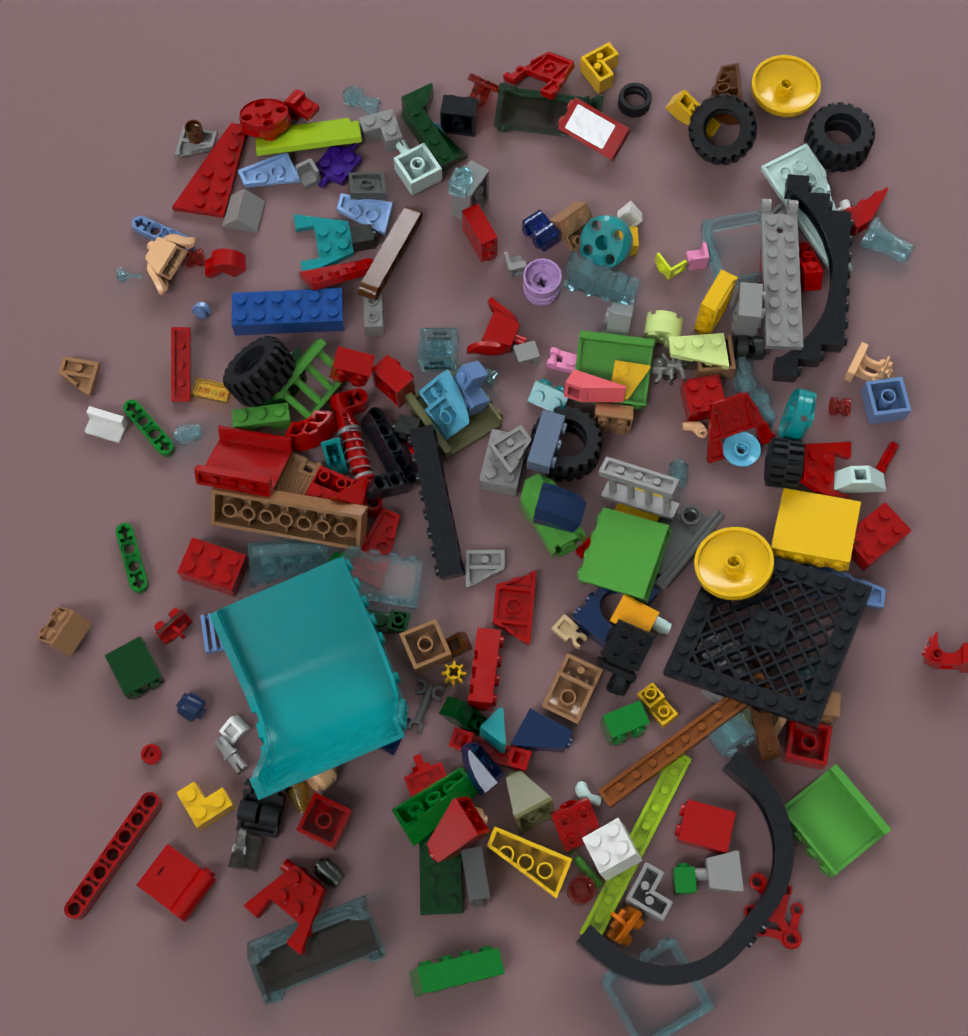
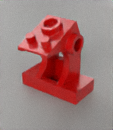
(938, 659)

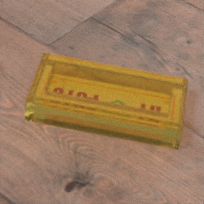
(210, 390)

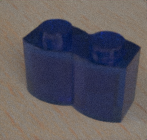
(541, 231)

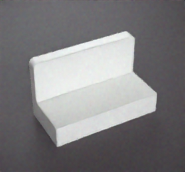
(105, 424)

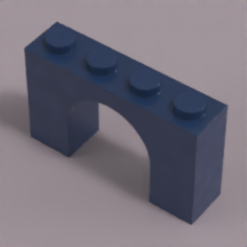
(591, 619)

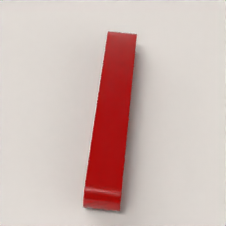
(104, 861)

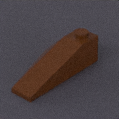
(729, 83)

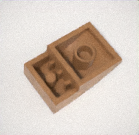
(572, 688)

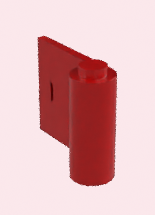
(176, 882)

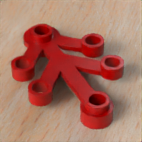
(779, 915)

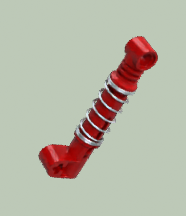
(350, 432)

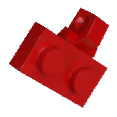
(423, 775)

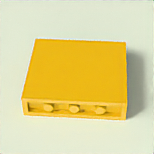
(815, 529)

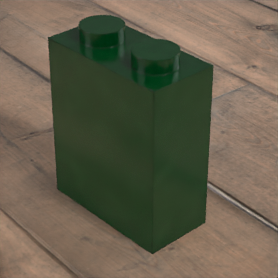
(135, 668)

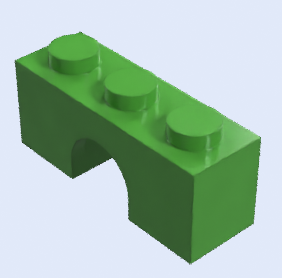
(275, 416)

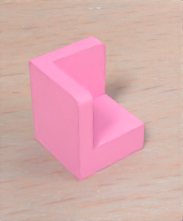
(698, 258)

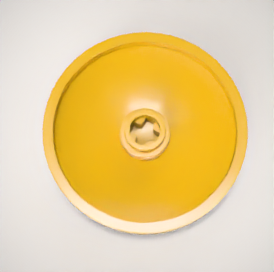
(785, 85)
(734, 563)

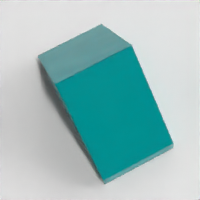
(334, 455)
(494, 730)

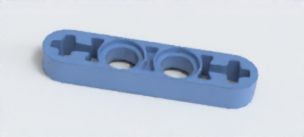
(151, 225)

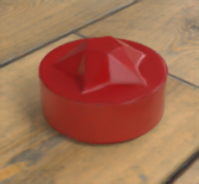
(151, 754)

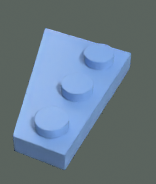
(270, 171)
(366, 212)

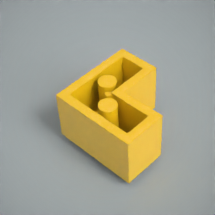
(598, 67)
(204, 809)

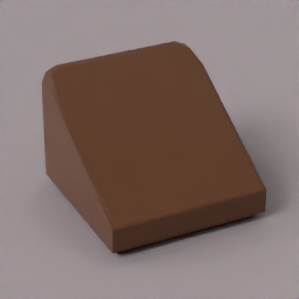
(458, 644)

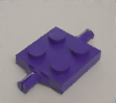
(337, 163)

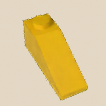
(683, 106)

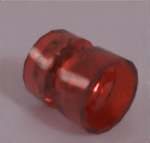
(581, 891)

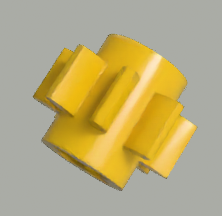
(453, 679)

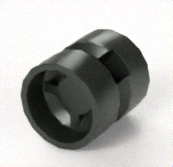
(742, 347)

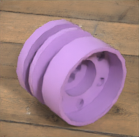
(543, 273)

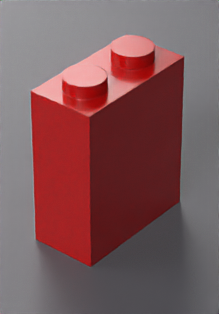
(479, 233)
(705, 826)

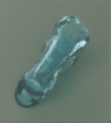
(883, 241)

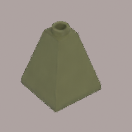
(528, 801)

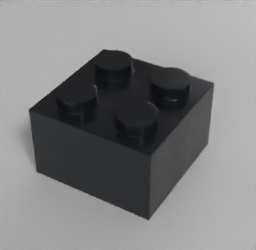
(459, 115)

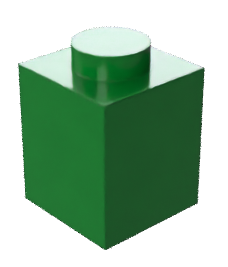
(684, 879)

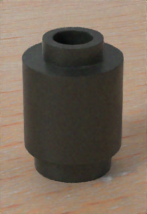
(328, 872)

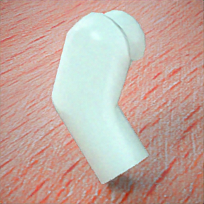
(582, 792)

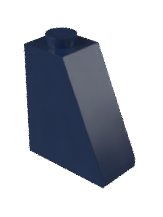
(542, 734)

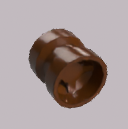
(194, 131)

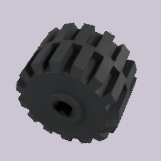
(784, 463)

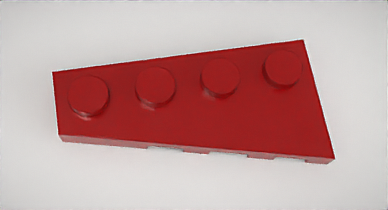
(335, 274)
(383, 532)

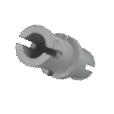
(231, 755)

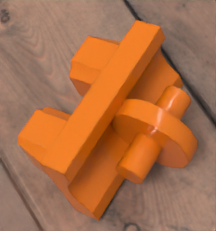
(623, 924)

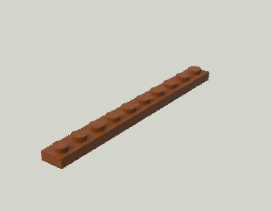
(672, 749)

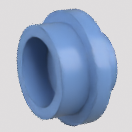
(201, 310)

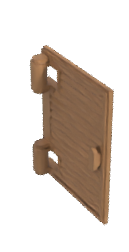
(294, 477)

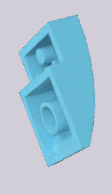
(445, 404)

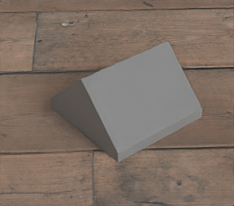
(244, 212)

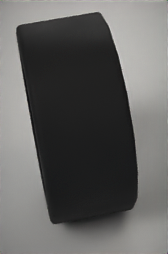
(638, 89)

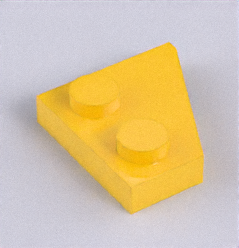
(629, 375)

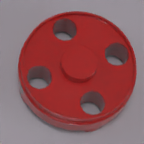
(264, 118)

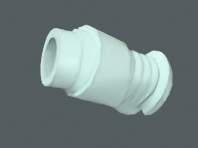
(662, 625)

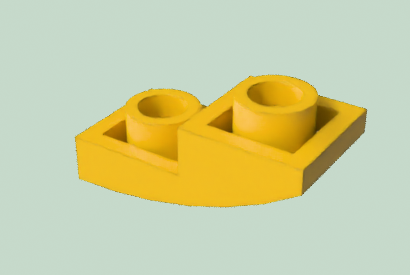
(657, 705)

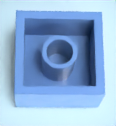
(885, 400)

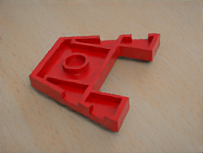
(546, 68)
(732, 417)
(820, 466)
(296, 895)

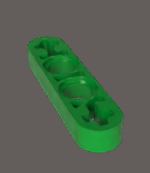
(148, 428)
(128, 559)

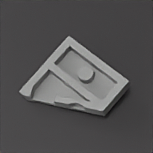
(185, 148)
(511, 448)
(483, 565)

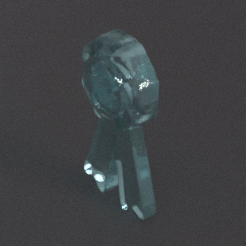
(354, 96)

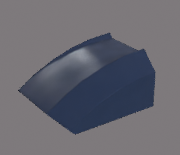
(559, 508)
(480, 767)

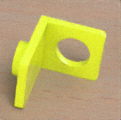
(663, 267)

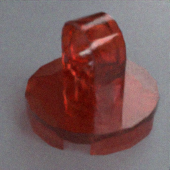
(481, 87)

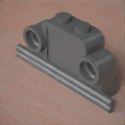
(687, 534)

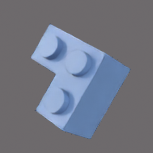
(469, 379)

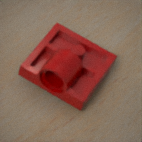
(574, 822)

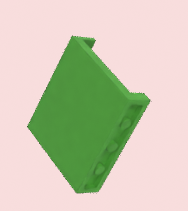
(600, 350)
(625, 554)
(834, 821)

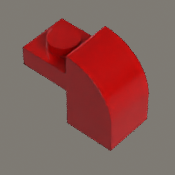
(301, 106)
(225, 261)

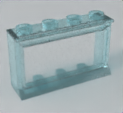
(386, 577)

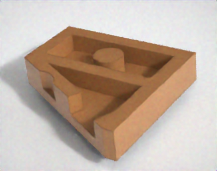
(80, 373)

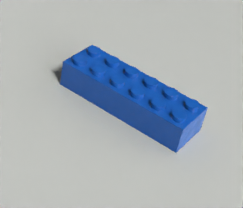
(287, 311)

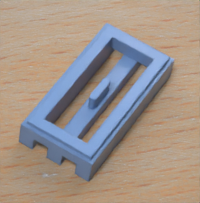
(213, 637)

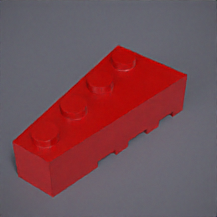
(485, 668)

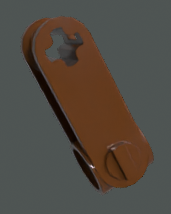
(766, 737)

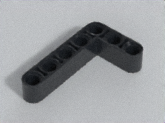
(400, 472)

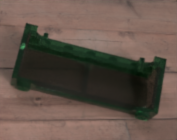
(532, 113)

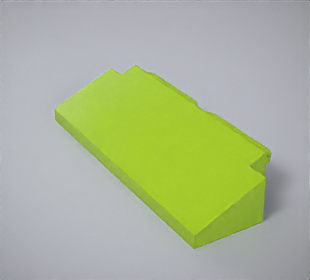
(312, 136)

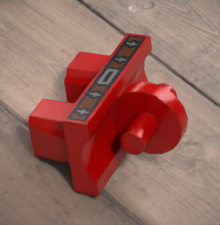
(174, 627)

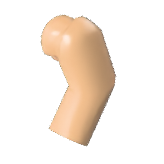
(695, 426)

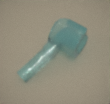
(123, 276)

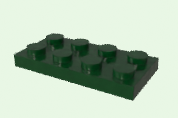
(439, 883)

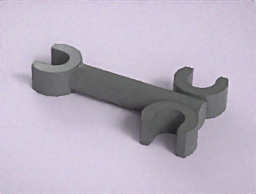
(428, 692)

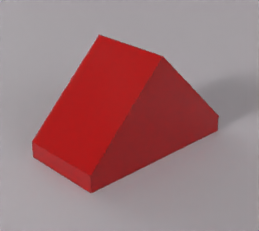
(353, 493)

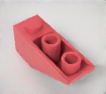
(590, 388)

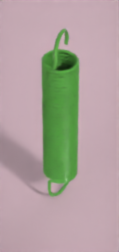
(588, 871)

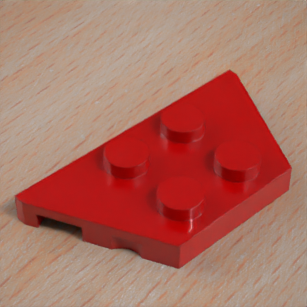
(515, 606)

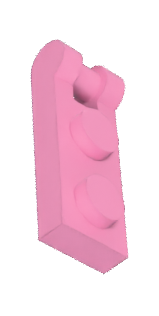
(568, 360)

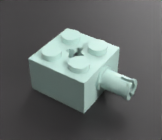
(416, 167)

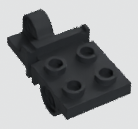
(624, 652)
(261, 815)

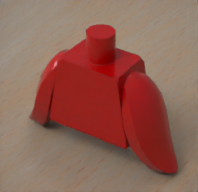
(499, 334)

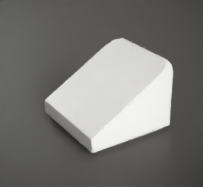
(234, 729)

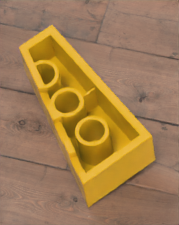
(533, 860)

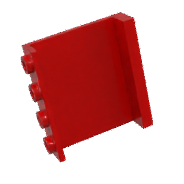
(245, 461)

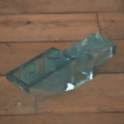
(746, 383)

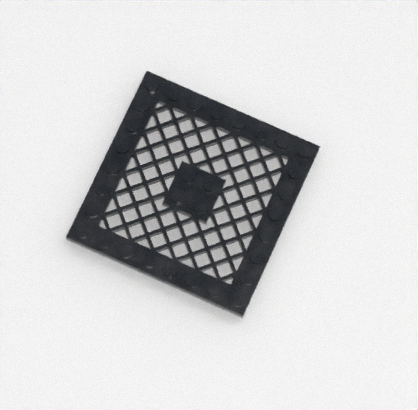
(769, 633)

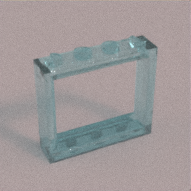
(723, 223)
(679, 1023)

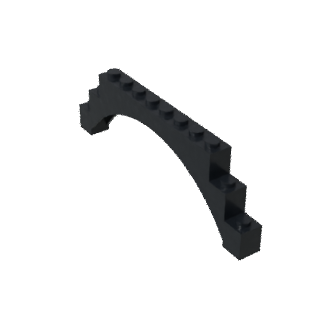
(835, 235)

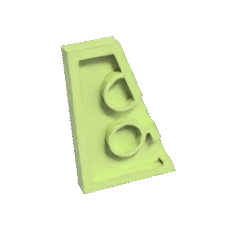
(702, 348)

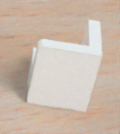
(630, 214)

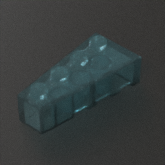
(599, 281)
(282, 559)

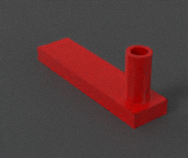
(181, 364)

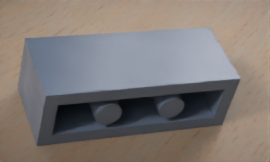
(546, 442)

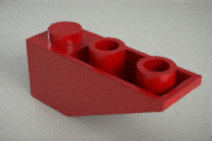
(865, 211)
(810, 268)

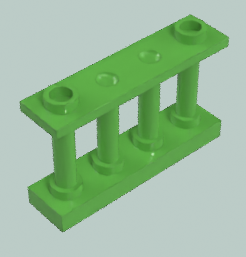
(305, 364)

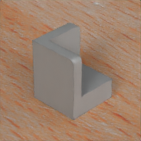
(308, 173)
(514, 265)
(527, 352)

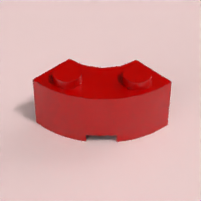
(312, 431)

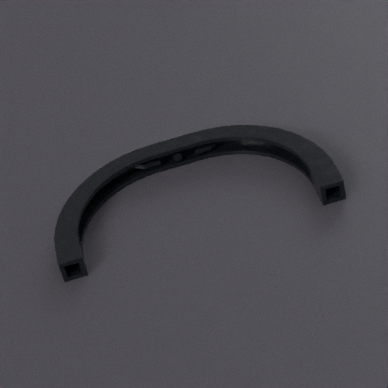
(781, 836)

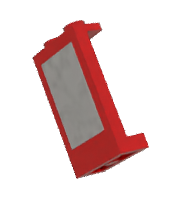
(593, 129)

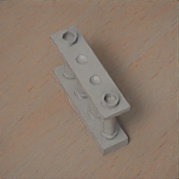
(643, 479)

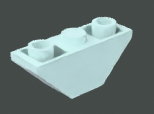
(859, 480)

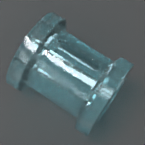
(492, 375)

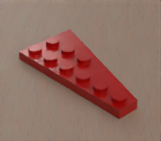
(214, 180)

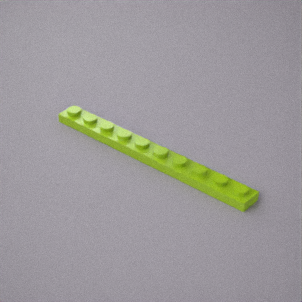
(641, 837)

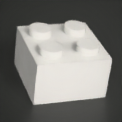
(612, 849)

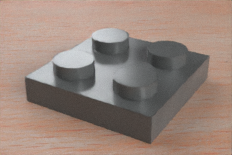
(367, 185)

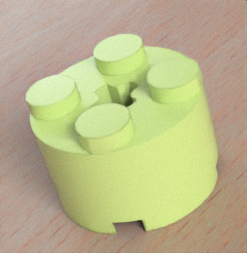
(662, 325)

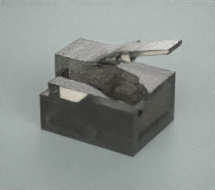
(246, 852)

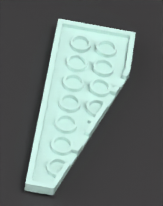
(800, 162)

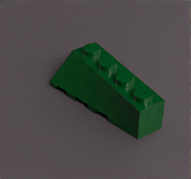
(425, 131)

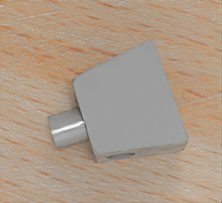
(722, 873)

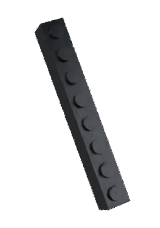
(437, 502)

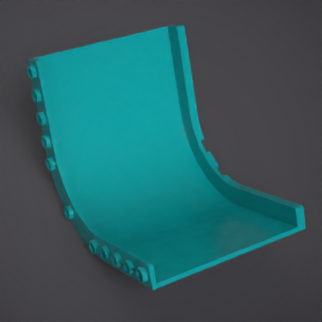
(312, 674)

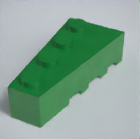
(423, 811)
(456, 971)

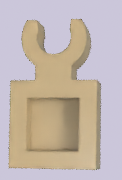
(566, 630)

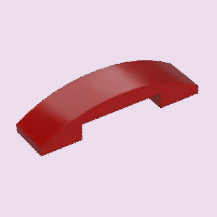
(512, 758)

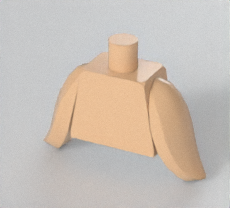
(165, 257)

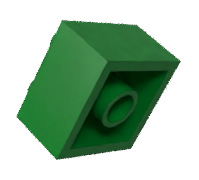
(624, 723)

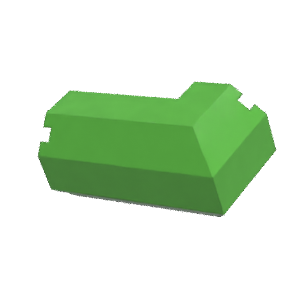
(554, 540)

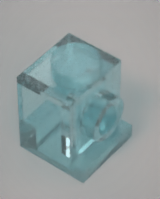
(460, 182)

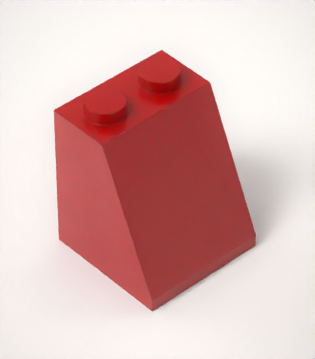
(457, 830)

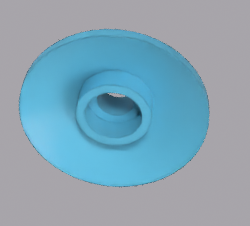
(745, 442)

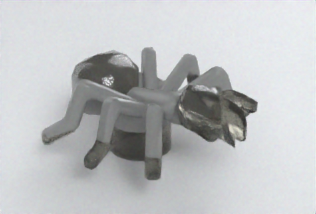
(668, 368)

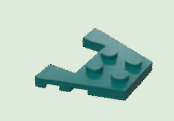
(332, 240)

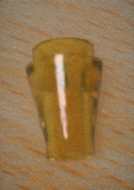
(299, 796)

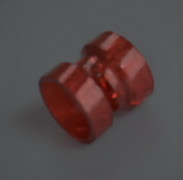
(195, 258)
(840, 406)

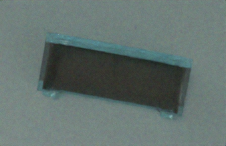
(337, 940)

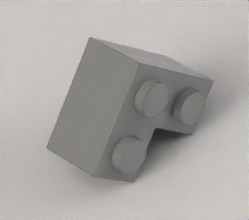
(381, 127)
(618, 318)
(643, 894)

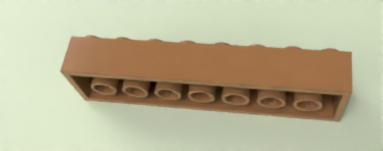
(291, 517)

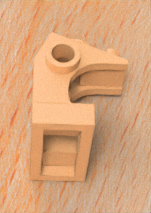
(861, 360)

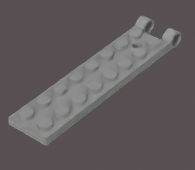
(781, 277)

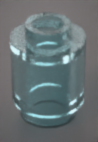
(187, 433)
(679, 470)

